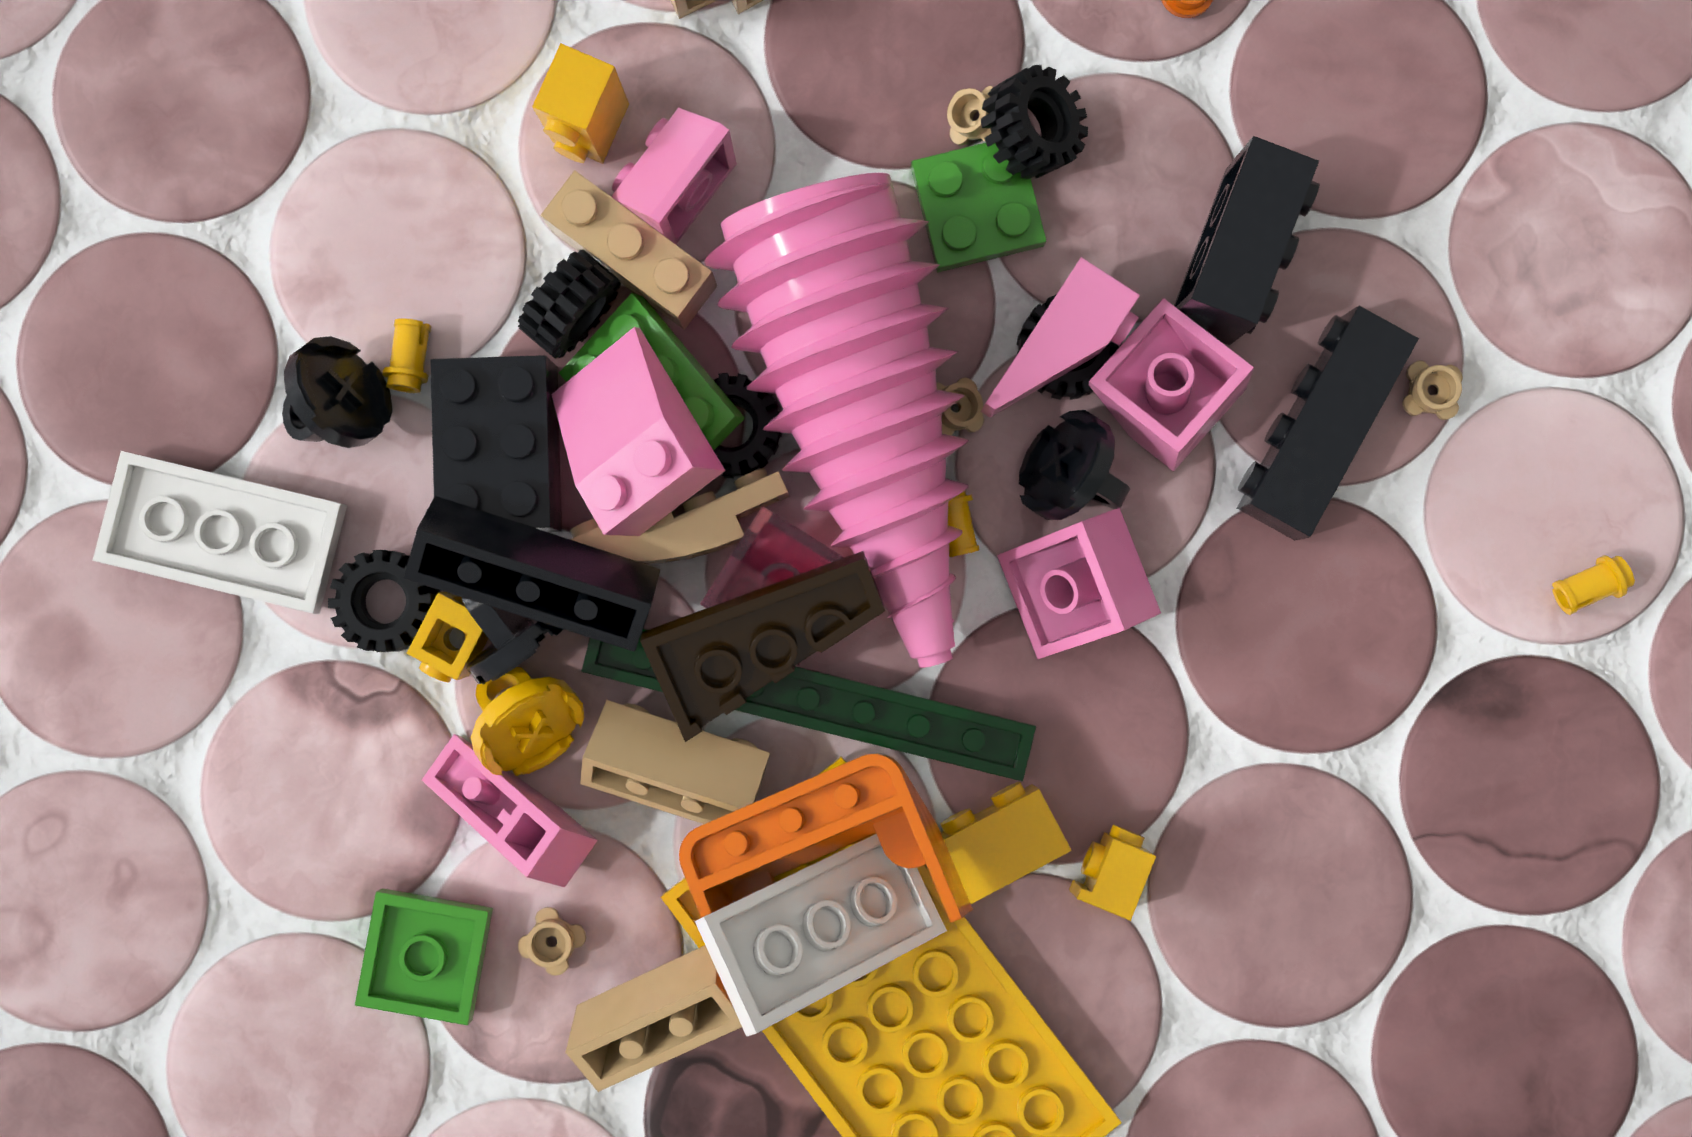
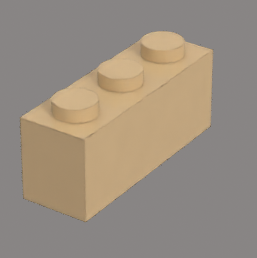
(629, 249)
(653, 765)
(650, 1020)

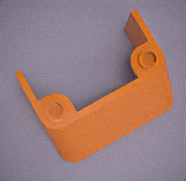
(812, 820)

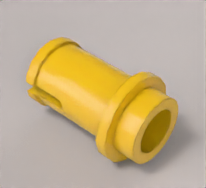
(408, 356)
(960, 518)
(1606, 578)

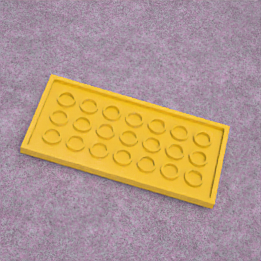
(931, 1044)

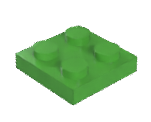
(975, 207)
(423, 956)

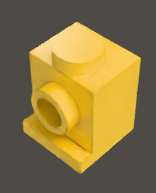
(432, 641)
(1115, 872)

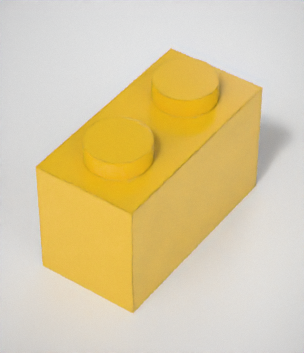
(581, 105)
(1003, 840)

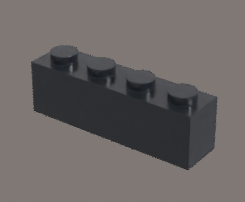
(1326, 423)
(532, 573)

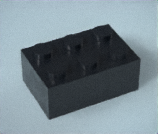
(1247, 239)
(498, 437)

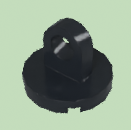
(334, 395)
(1071, 467)
(512, 639)

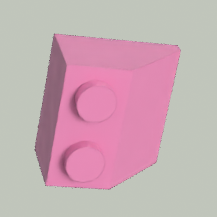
(676, 173)
(1170, 383)
(1079, 584)

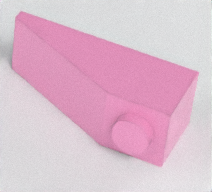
(1073, 329)
(510, 815)

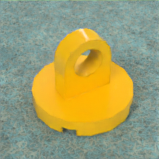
(525, 723)

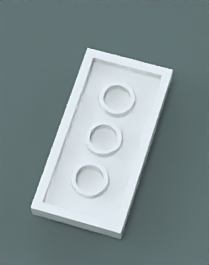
(220, 532)
(817, 932)

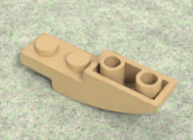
(704, 528)

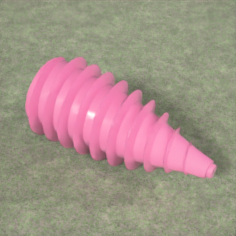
(856, 381)

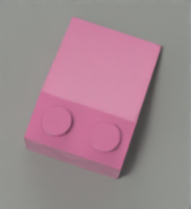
(631, 438)

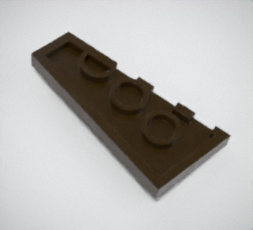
(738, 646)

